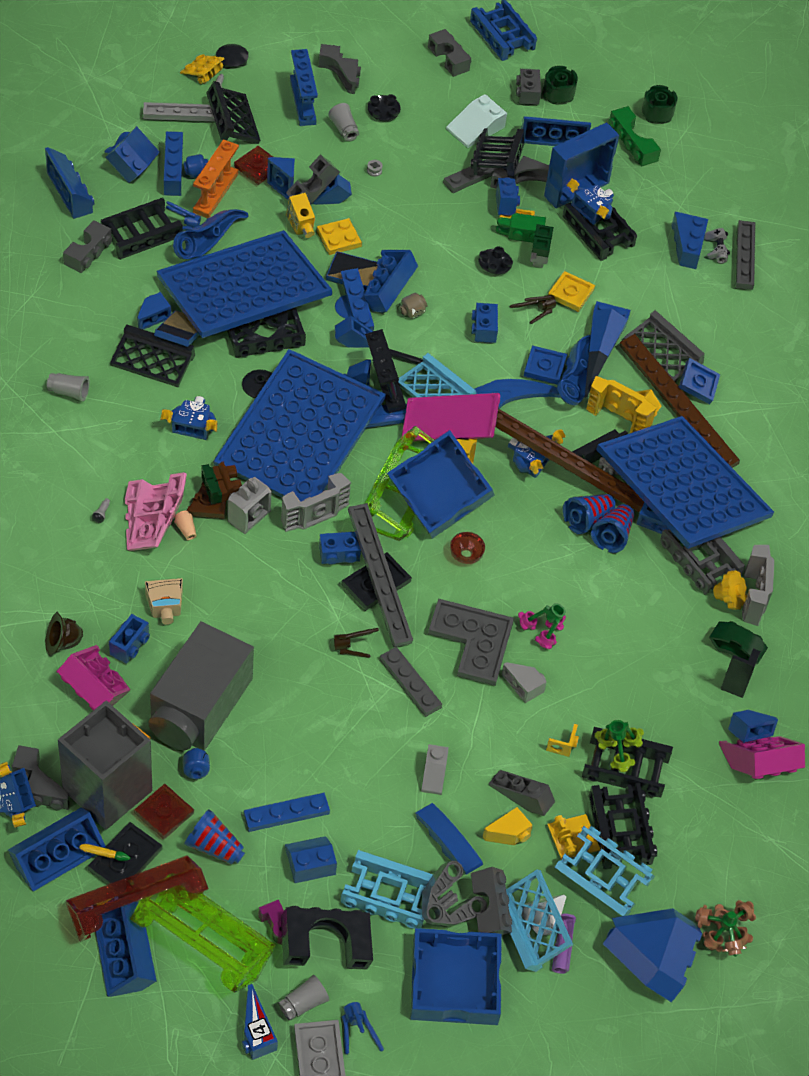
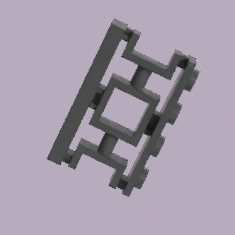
(716, 549)

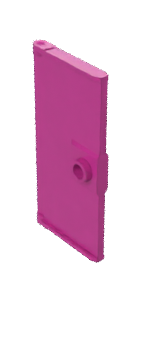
(464, 415)

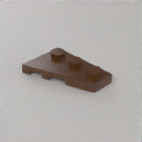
(202, 507)

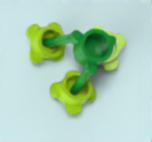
(613, 736)

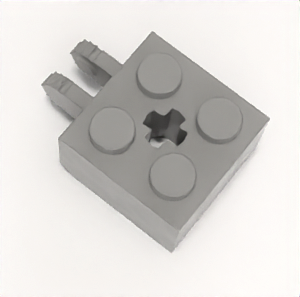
(249, 505)

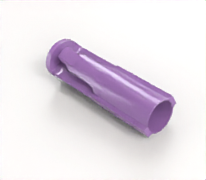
(562, 961)

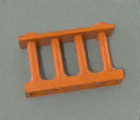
(215, 179)

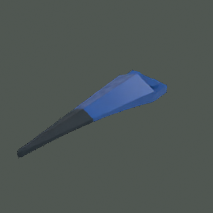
(606, 328)

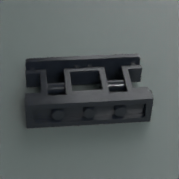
(594, 237)
(639, 818)

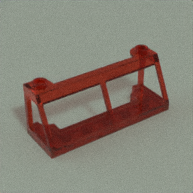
(87, 908)

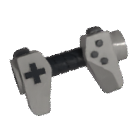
(720, 252)

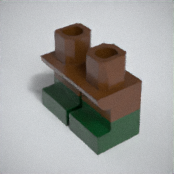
(218, 481)

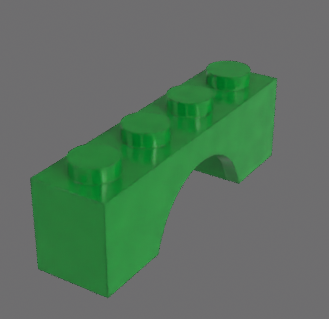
(643, 149)

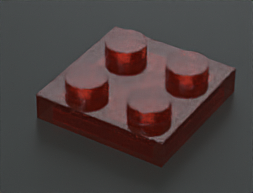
(254, 164)
(164, 811)

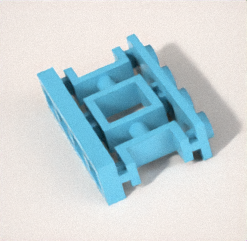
(393, 874)
(595, 884)

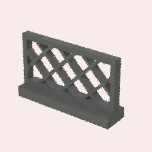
(674, 336)

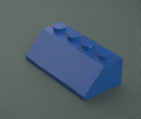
(551, 131)
(68, 184)
(55, 848)
(124, 952)

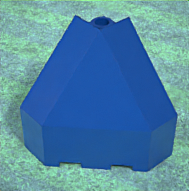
(655, 948)

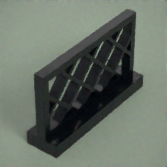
(223, 114)
(148, 339)

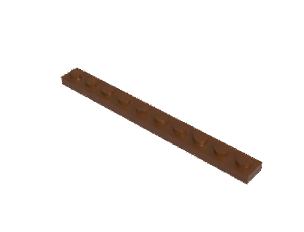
(675, 396)
(568, 460)

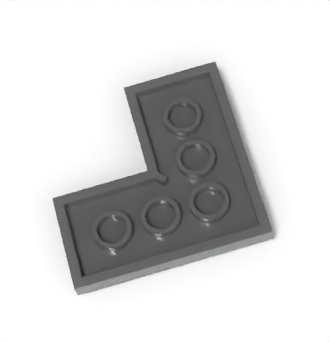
(481, 631)

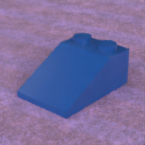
(132, 155)

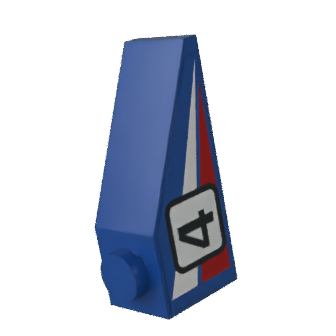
(258, 1033)

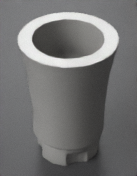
(344, 121)
(69, 385)
(304, 998)

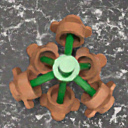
(726, 921)

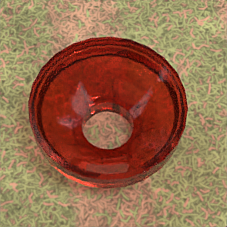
(470, 542)

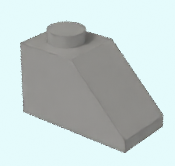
(524, 680)
(434, 769)

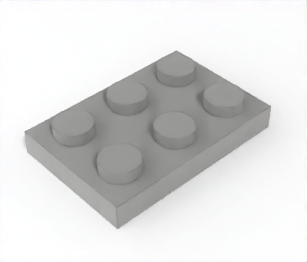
(319, 1048)

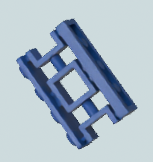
(495, 37)
(303, 87)

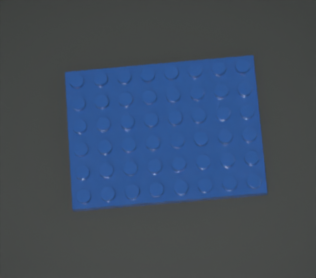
(243, 283)
(300, 427)
(685, 481)

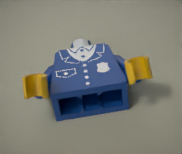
(591, 201)
(191, 418)
(529, 460)
(15, 794)

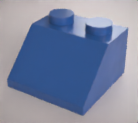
(311, 859)

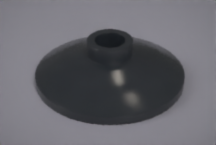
(255, 381)

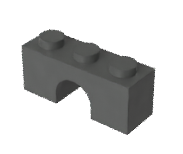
(457, 59)
(323, 175)
(81, 256)
(491, 883)

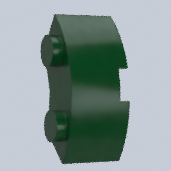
(736, 640)

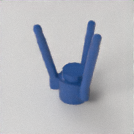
(191, 219)
(355, 1016)

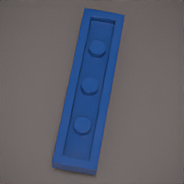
(355, 296)
(286, 812)

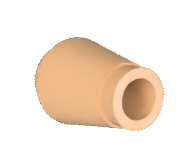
(185, 523)

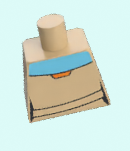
(164, 598)

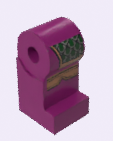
(272, 913)

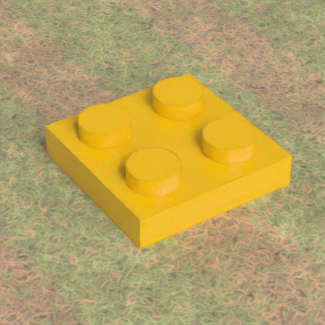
(339, 236)
(571, 291)

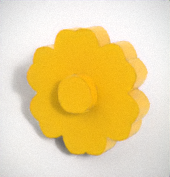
(731, 590)

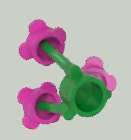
(555, 617)

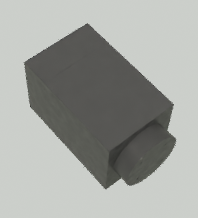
(200, 688)
(106, 764)

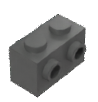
(529, 86)

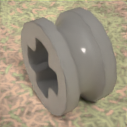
(374, 164)

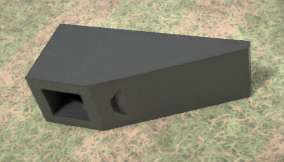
(524, 791)

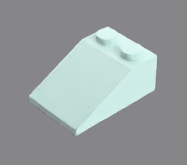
(474, 118)

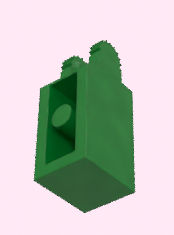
(519, 227)

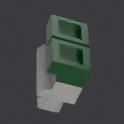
(541, 245)

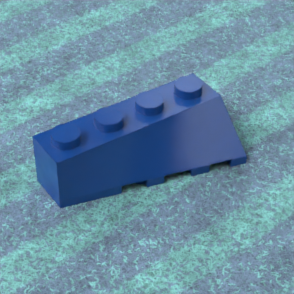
(389, 278)

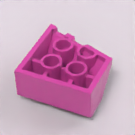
(93, 678)
(765, 756)

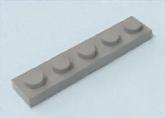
(177, 111)

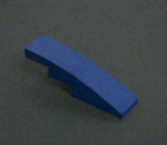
(449, 838)

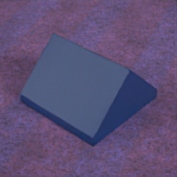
(281, 174)

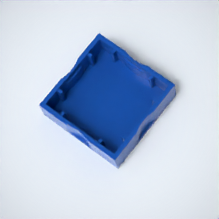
(583, 158)
(441, 484)
(456, 977)

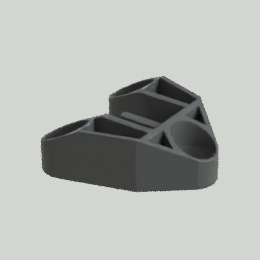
(439, 884)

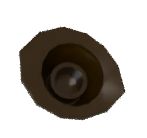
(62, 634)

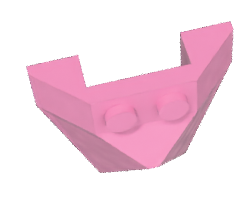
(151, 510)

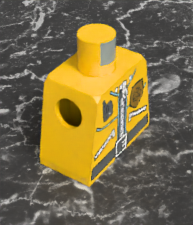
(301, 215)

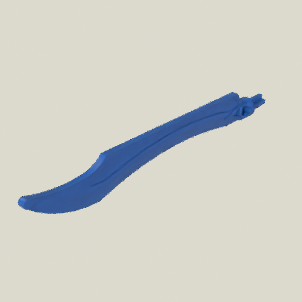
(508, 388)

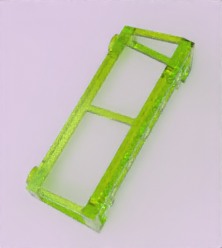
(405, 527)
(256, 946)

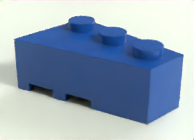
(689, 238)

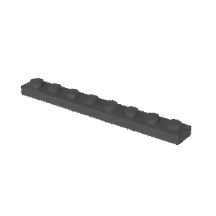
(380, 575)

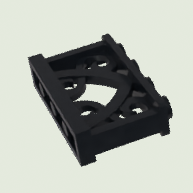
(281, 339)

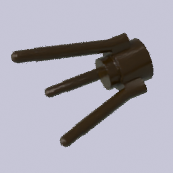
(544, 303)
(342, 642)

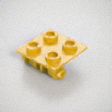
(204, 67)
(565, 835)

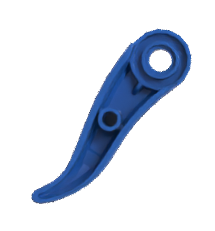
(205, 236)
(573, 383)

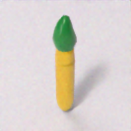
(120, 856)

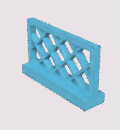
(435, 371)
(520, 932)

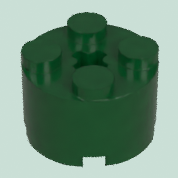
(560, 84)
(659, 104)

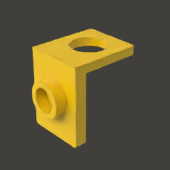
(566, 746)

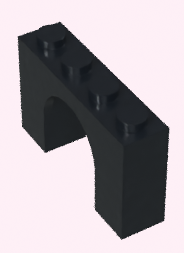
(351, 926)

